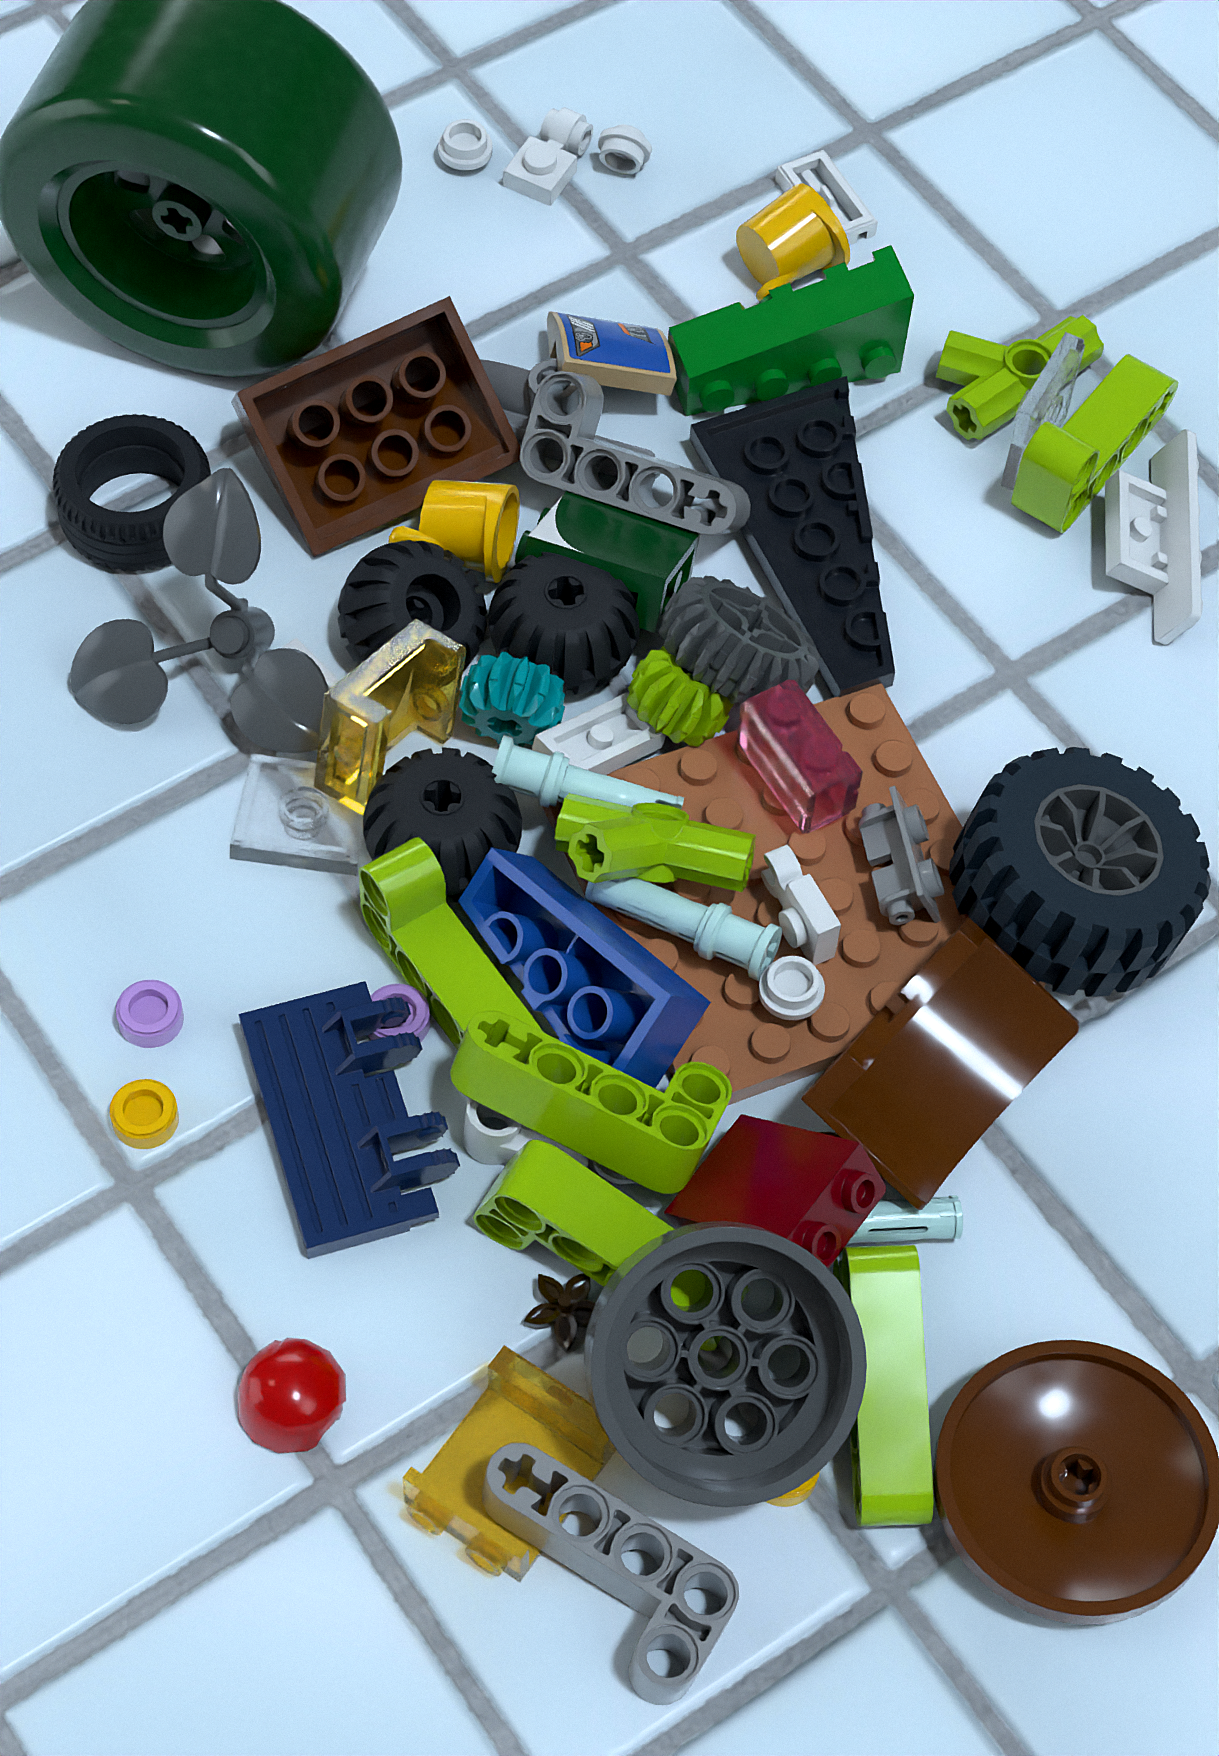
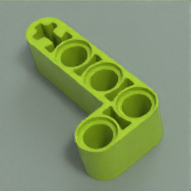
(1071, 463)
(428, 943)
(591, 1105)
(576, 1216)
(892, 1425)

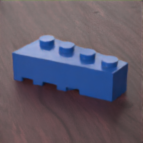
(582, 968)

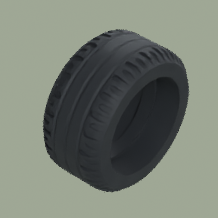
(113, 450)

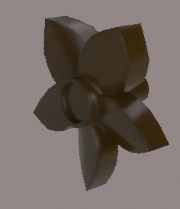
(562, 1308)

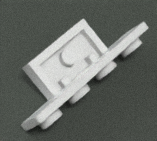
(1157, 536)

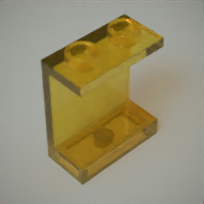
(515, 1408)

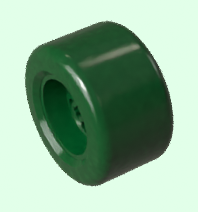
(200, 179)

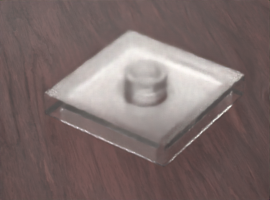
(1045, 402)
(292, 822)

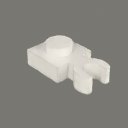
(805, 912)

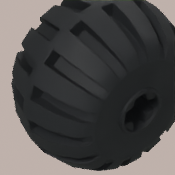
(407, 584)
(565, 618)
(449, 806)

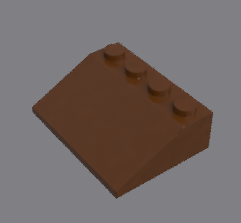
(374, 425)

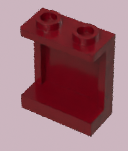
(784, 1181)

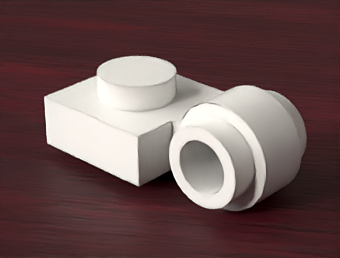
(545, 168)

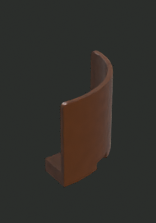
(943, 1065)

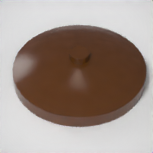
(1077, 1482)

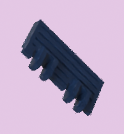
(342, 1127)

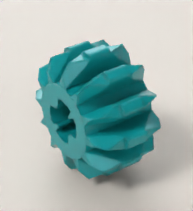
(511, 698)

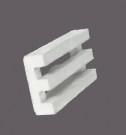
(799, 172)

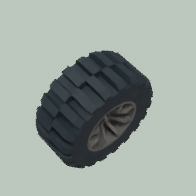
(1080, 870)

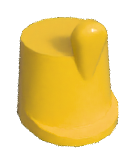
(791, 239)
(470, 521)

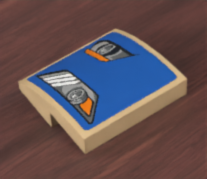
(612, 352)

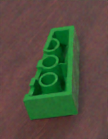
(796, 339)

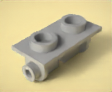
(911, 880)

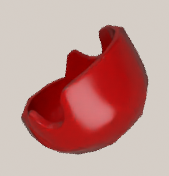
(291, 1395)

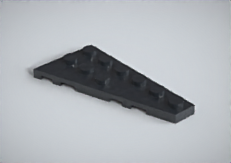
(809, 523)

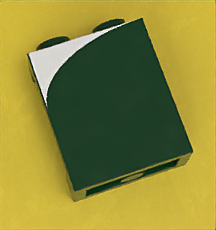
(637, 549)

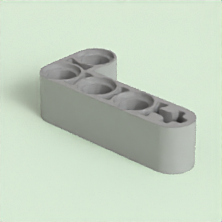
(635, 470)
(599, 1560)

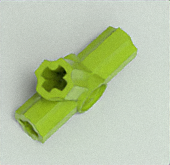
(1001, 374)
(650, 844)

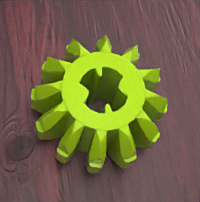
(674, 702)

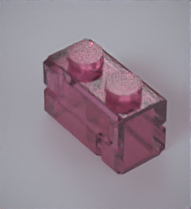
(798, 756)

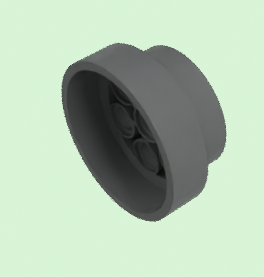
(798, 1417)

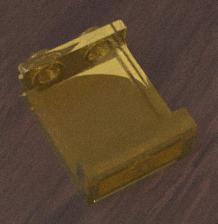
(396, 690)

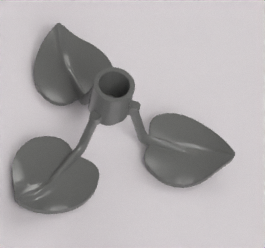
(214, 535)

